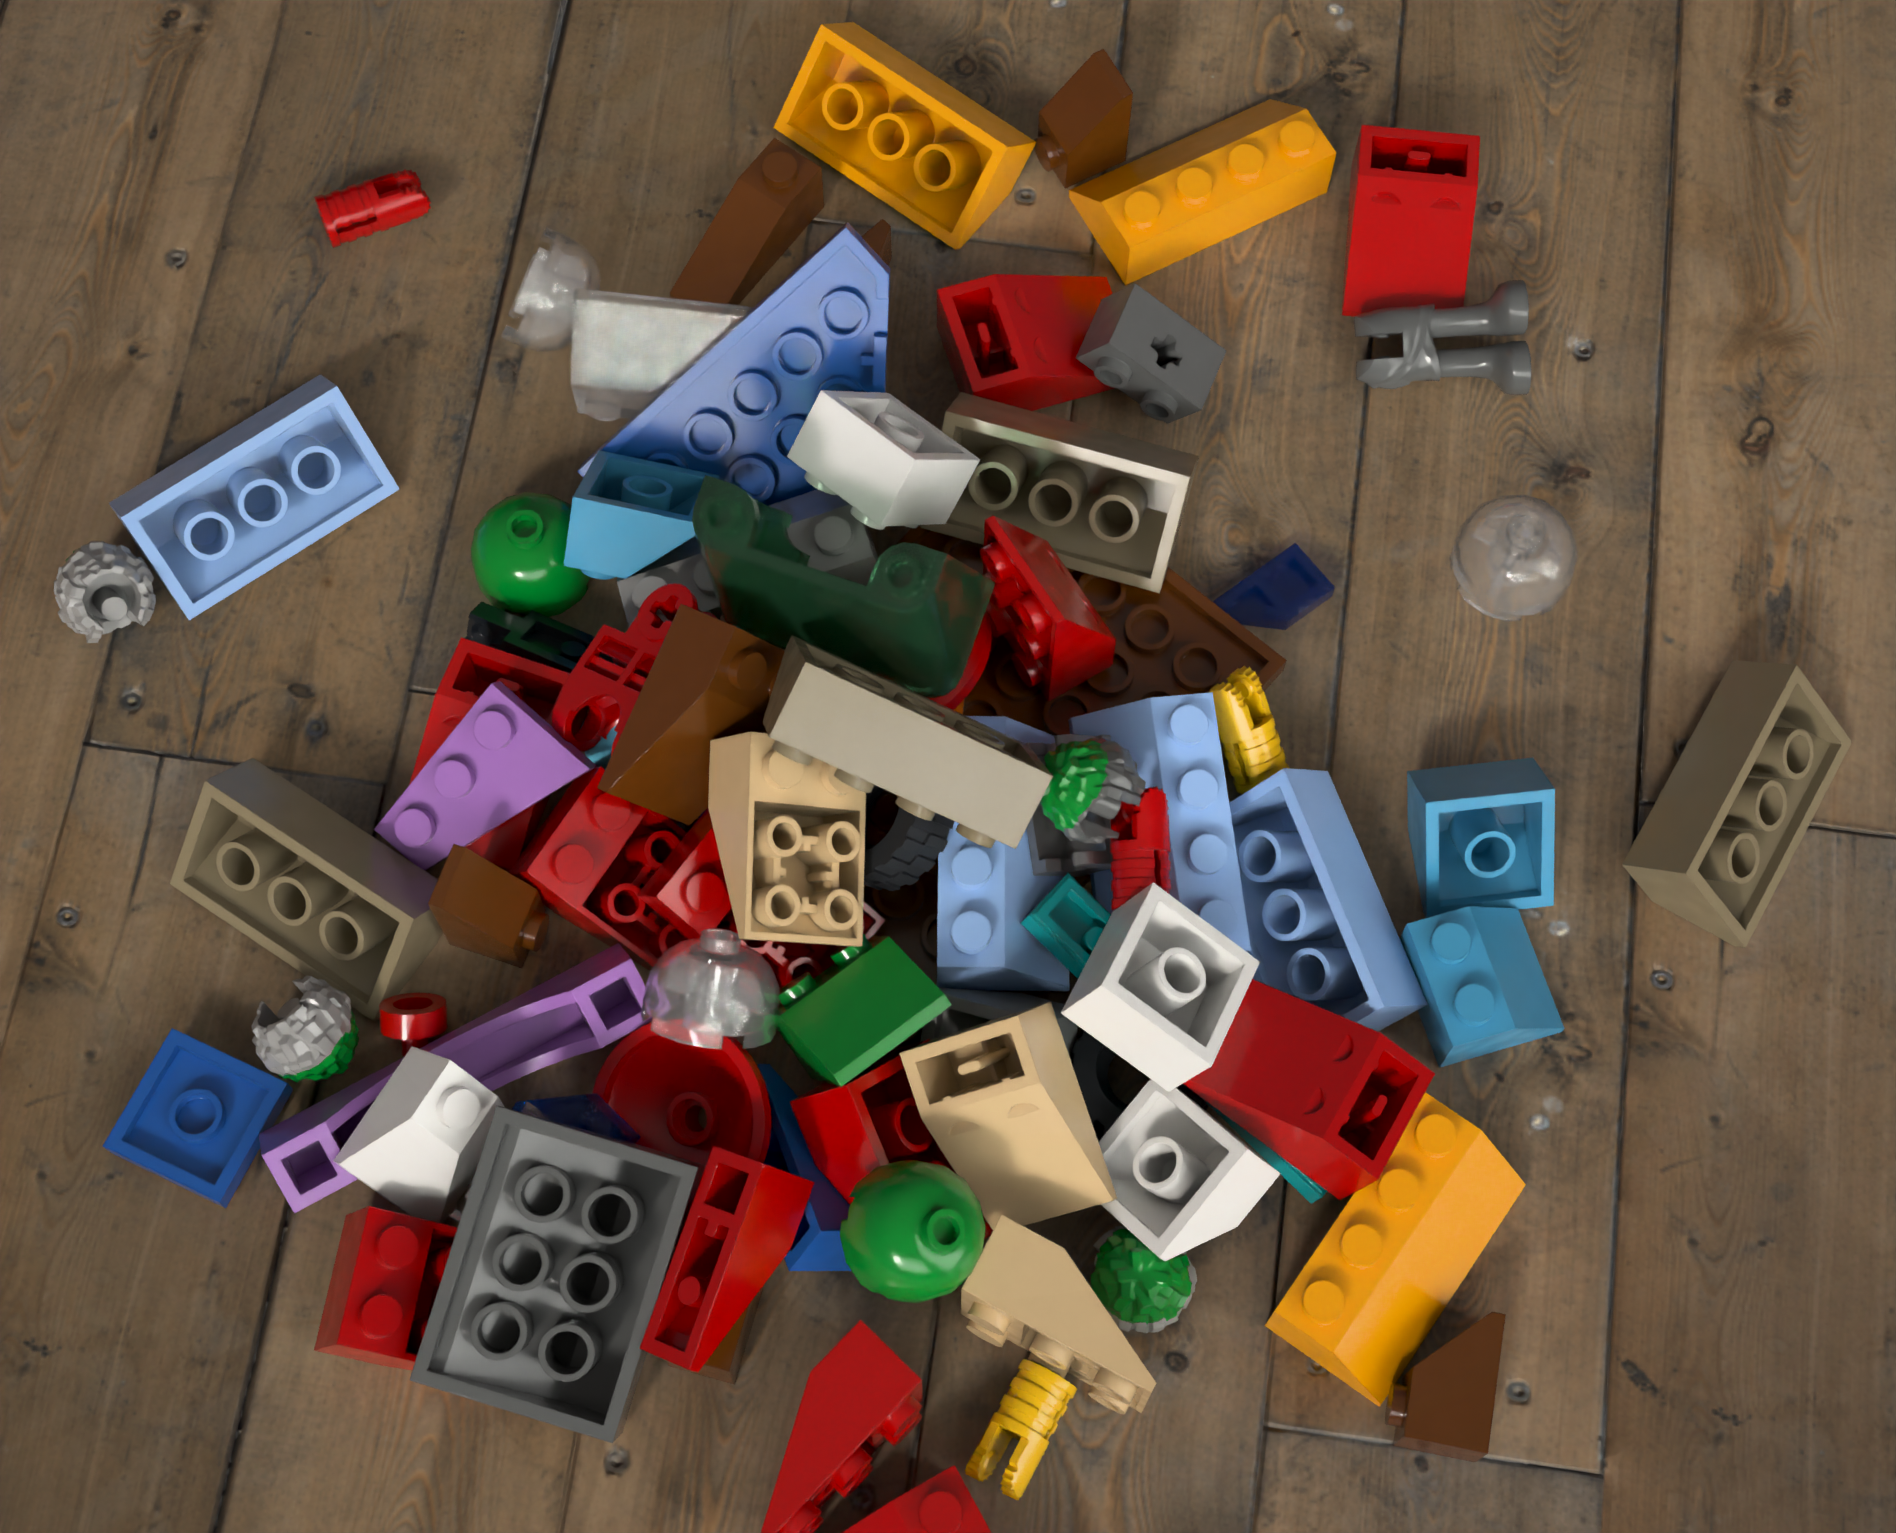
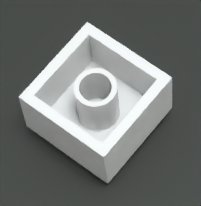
(882, 459)
(1161, 988)

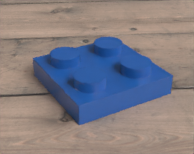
(198, 1117)

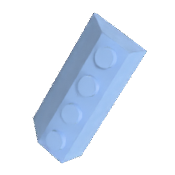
(255, 495)
(1181, 752)
(985, 900)
(1316, 903)

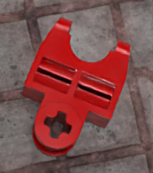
(615, 686)

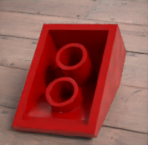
(866, 1125)

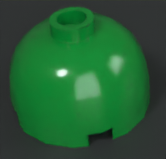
(522, 555)
(912, 1231)

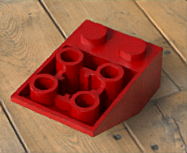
(1409, 219)
(1021, 336)
(1042, 611)
(464, 681)
(596, 860)
(694, 897)
(1314, 1087)
(383, 1287)
(846, 1412)

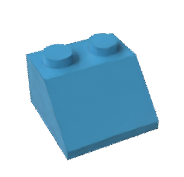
(629, 514)
(1482, 835)
(1478, 982)

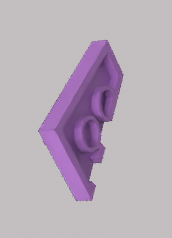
(480, 777)

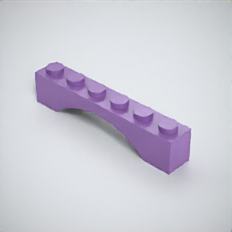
(536, 1029)

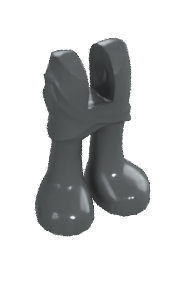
(1503, 363)

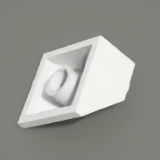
(422, 1136)
(1179, 1172)

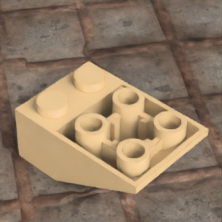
(787, 843)
(1011, 1116)
(1041, 1301)

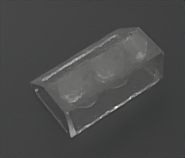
(636, 346)

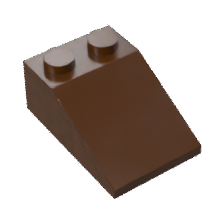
(700, 689)

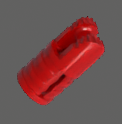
(372, 206)
(1142, 847)

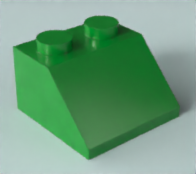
(856, 1009)

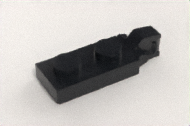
(529, 637)

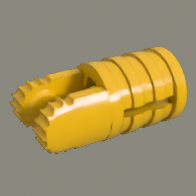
(1247, 730)
(1028, 1415)

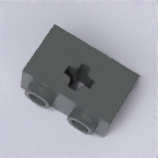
(1151, 354)

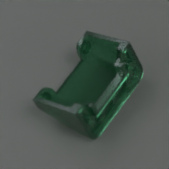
(905, 625)

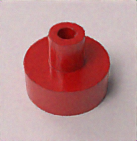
(413, 1018)

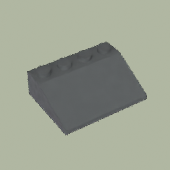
(556, 1273)

